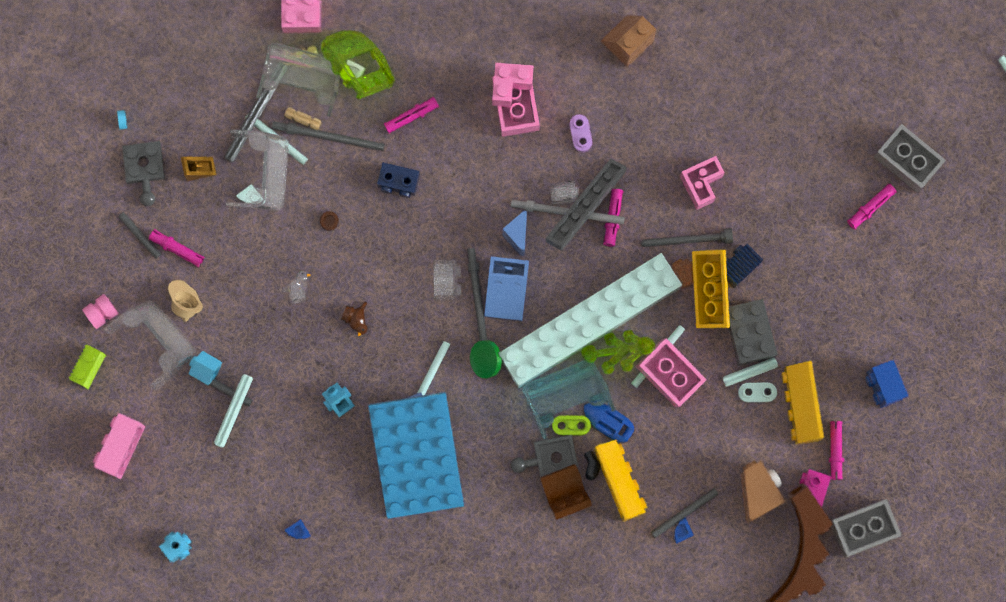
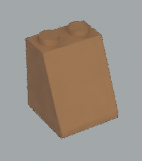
(629, 38)
(758, 491)

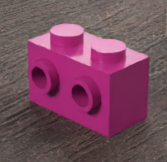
(817, 483)

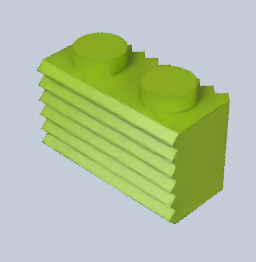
(87, 366)

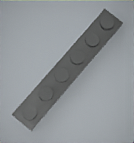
(586, 204)

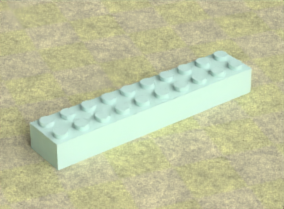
(590, 320)

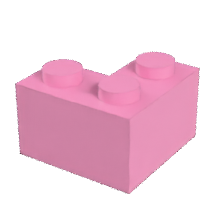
(508, 78)
(697, 181)

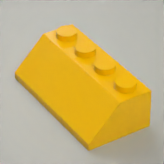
(710, 289)
(803, 403)
(619, 480)

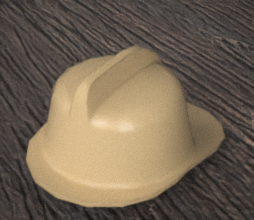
(184, 300)

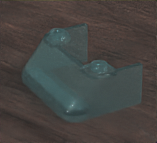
(564, 390)

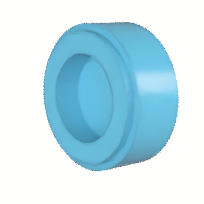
(122, 119)

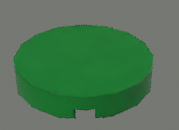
(485, 359)

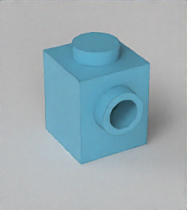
(204, 367)

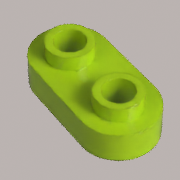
(571, 425)

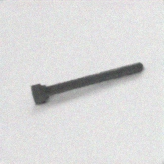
(725, 236)

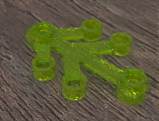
(640, 347)

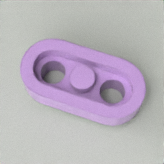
(580, 132)

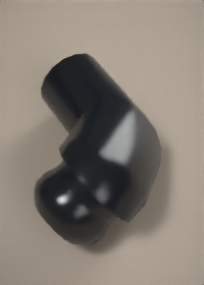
(593, 466)

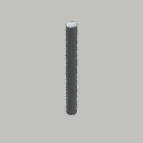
(684, 513)

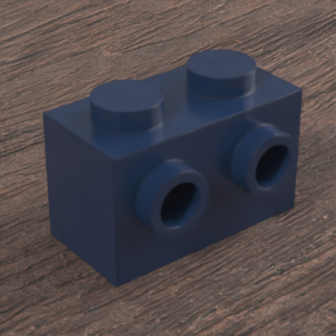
(398, 180)

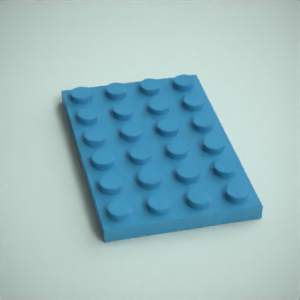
(416, 455)

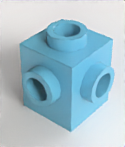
(337, 399)
(168, 546)

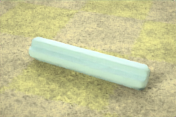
(750, 372)

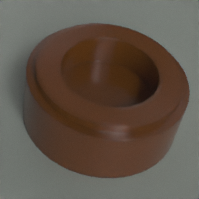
(329, 221)

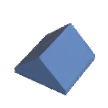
(516, 232)

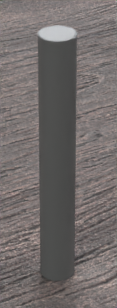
(139, 235)
(229, 391)

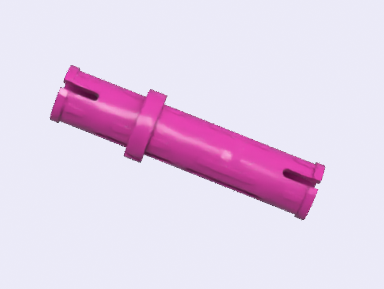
(409, 115)
(614, 209)
(865, 212)
(180, 250)
(836, 450)

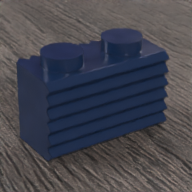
(741, 264)

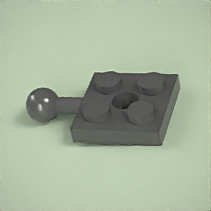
(151, 172)
(544, 450)

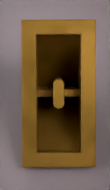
(198, 167)

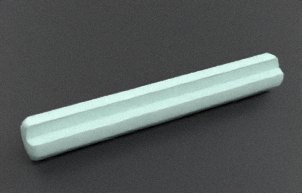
(233, 410)

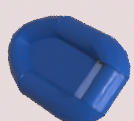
(609, 422)

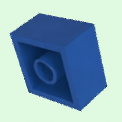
(886, 384)

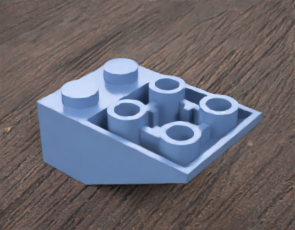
(506, 288)

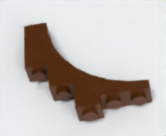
(811, 552)

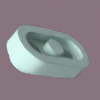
(757, 392)

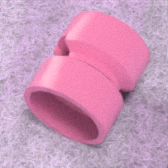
(100, 311)

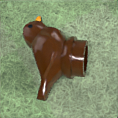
(356, 318)

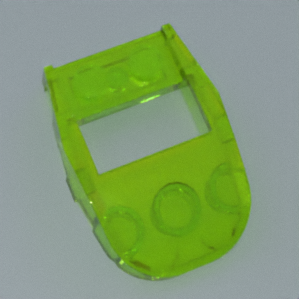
(350, 44)

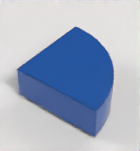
(298, 530)
(682, 531)

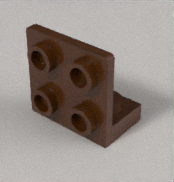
(565, 492)

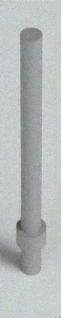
(531, 206)

